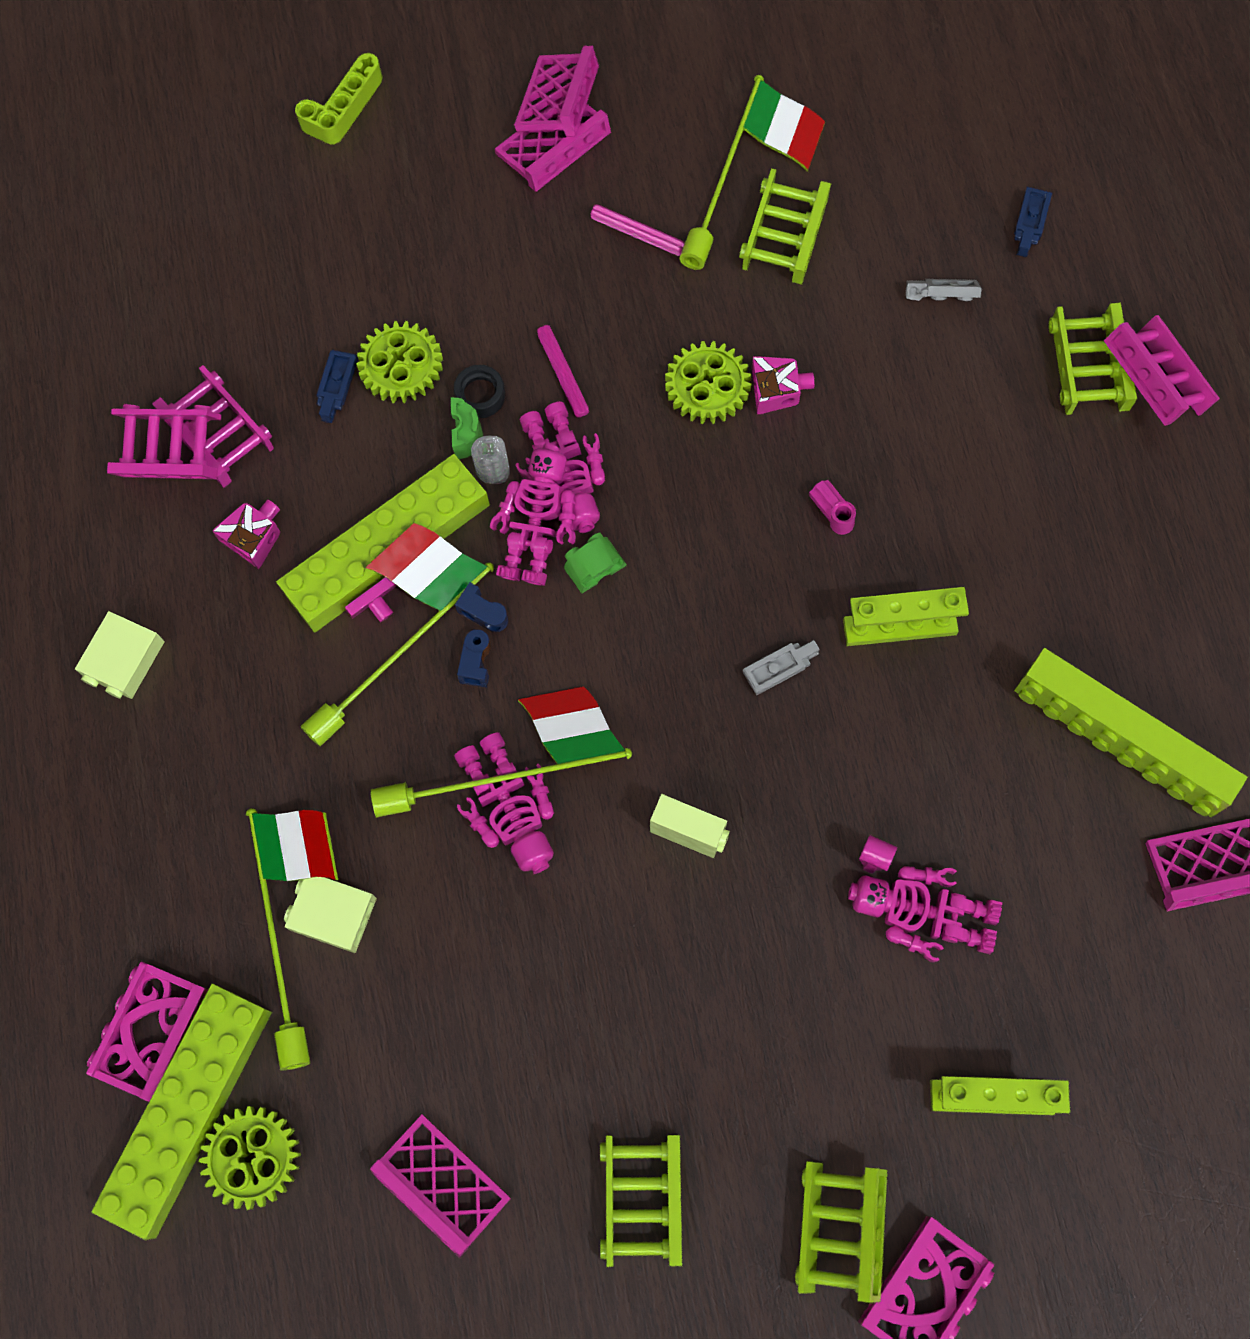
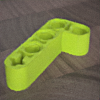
(334, 119)

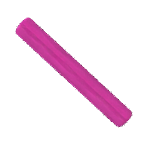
(637, 229)
(562, 371)

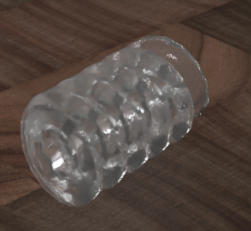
(490, 459)

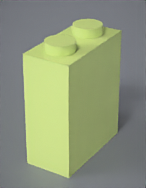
(119, 656)
(689, 826)
(330, 912)

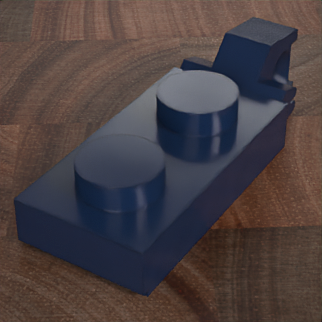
(1031, 219)
(335, 383)

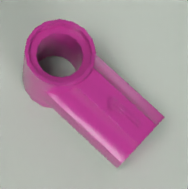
(833, 505)
(876, 855)

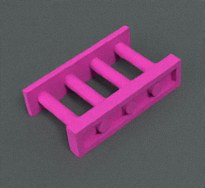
(1149, 377)
(261, 434)
(174, 465)

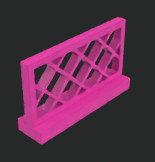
(575, 92)
(565, 150)
(1202, 891)
(417, 1201)

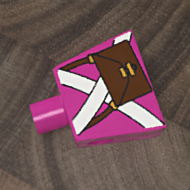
(778, 383)
(250, 532)

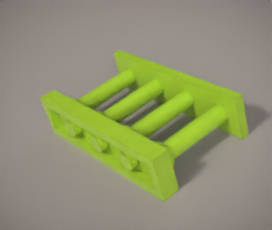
(803, 242)
(1124, 389)
(905, 616)
(1000, 1096)
(668, 1215)
(868, 1249)

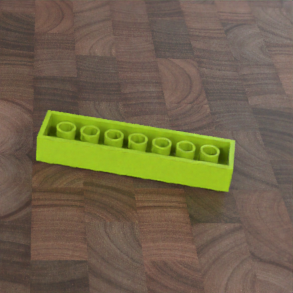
(337, 572)
(1130, 734)
(181, 1113)

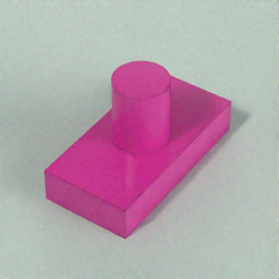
(373, 599)

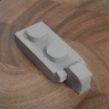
(942, 288)
(779, 666)

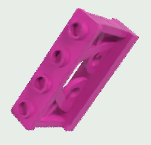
(121, 1027)
(925, 1247)

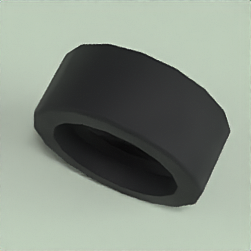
(481, 372)

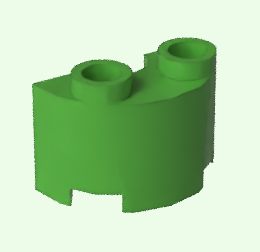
(467, 428)
(592, 562)

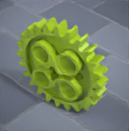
(400, 361)
(708, 382)
(222, 1166)

